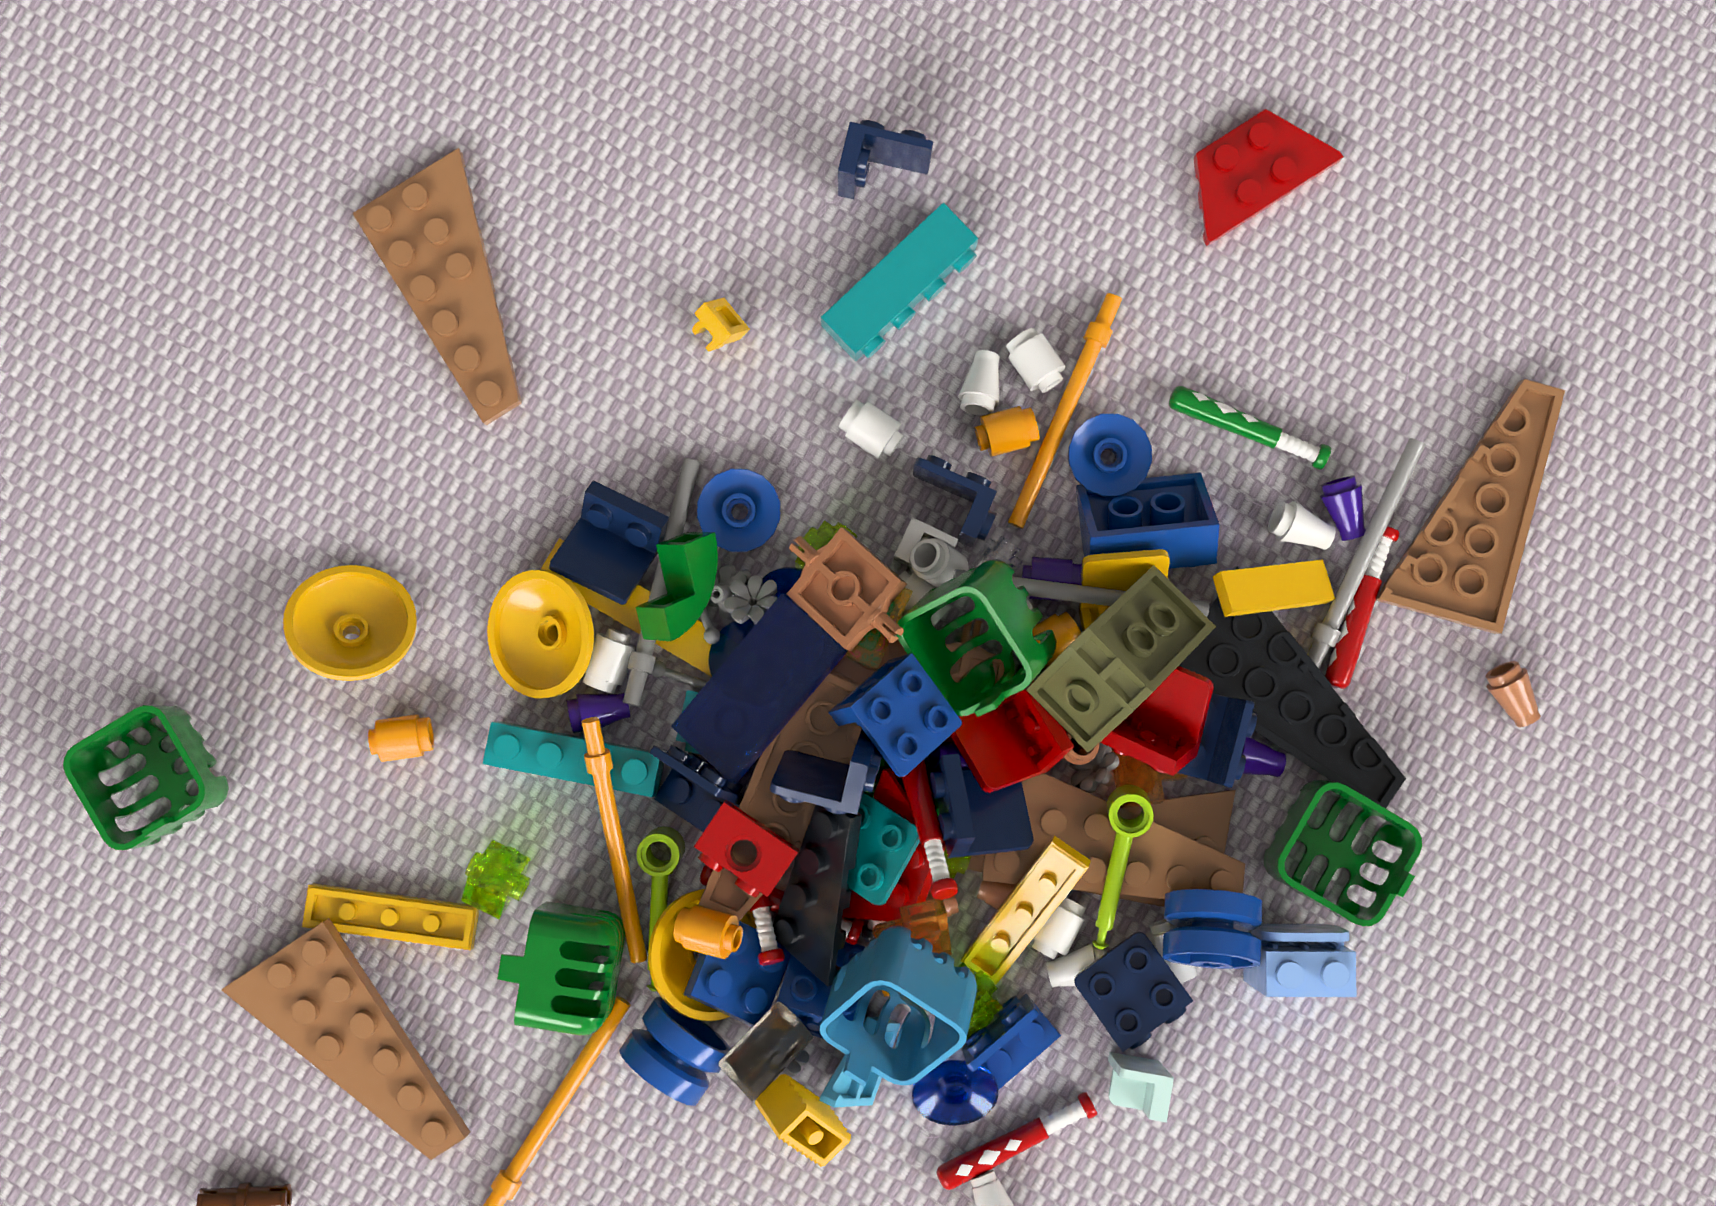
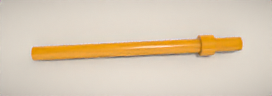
(1096, 336)
(599, 764)
(508, 1181)

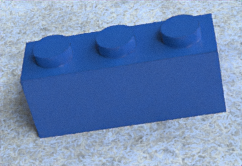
(1159, 514)

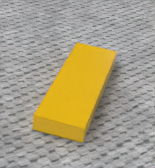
(1273, 587)

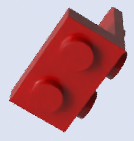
(1166, 725)
(1011, 742)

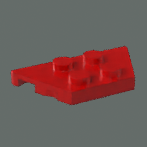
(1255, 169)
(916, 878)

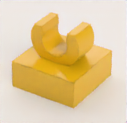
(721, 322)

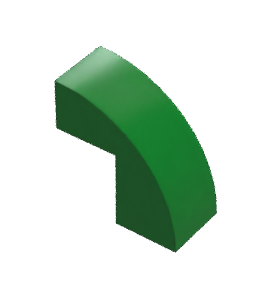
(689, 577)

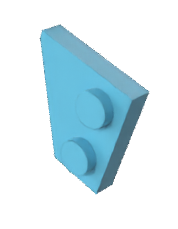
(845, 1091)

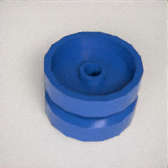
(1212, 929)
(674, 1052)

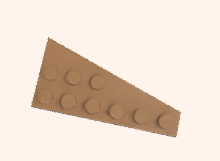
(440, 264)
(1156, 862)

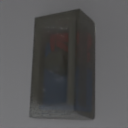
(765, 1050)

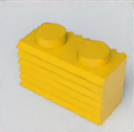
(802, 1120)

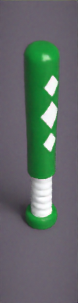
(1235, 421)

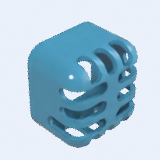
(913, 978)

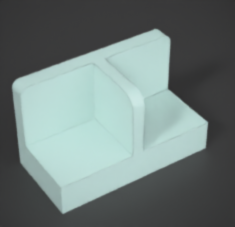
(1140, 1085)

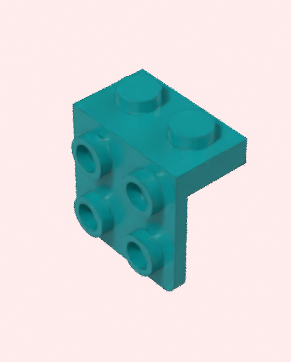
(882, 851)

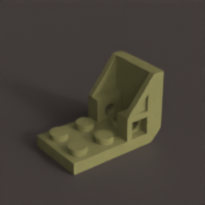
(1120, 658)

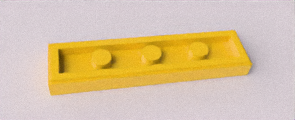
(1026, 909)
(392, 916)

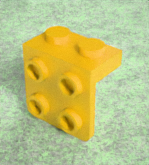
(1116, 572)

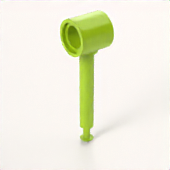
(1125, 832)
(659, 871)

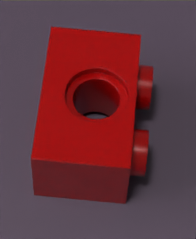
(773, 851)

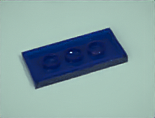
(759, 688)

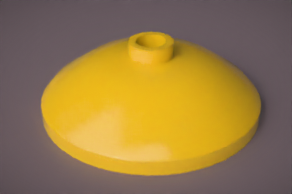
(345, 603)
(526, 638)
(673, 965)

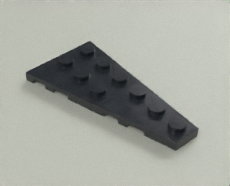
(1293, 701)

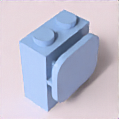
(1303, 961)

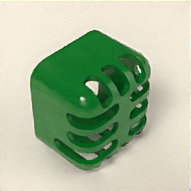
(1009, 623)
(92, 756)
(1340, 853)
(561, 967)

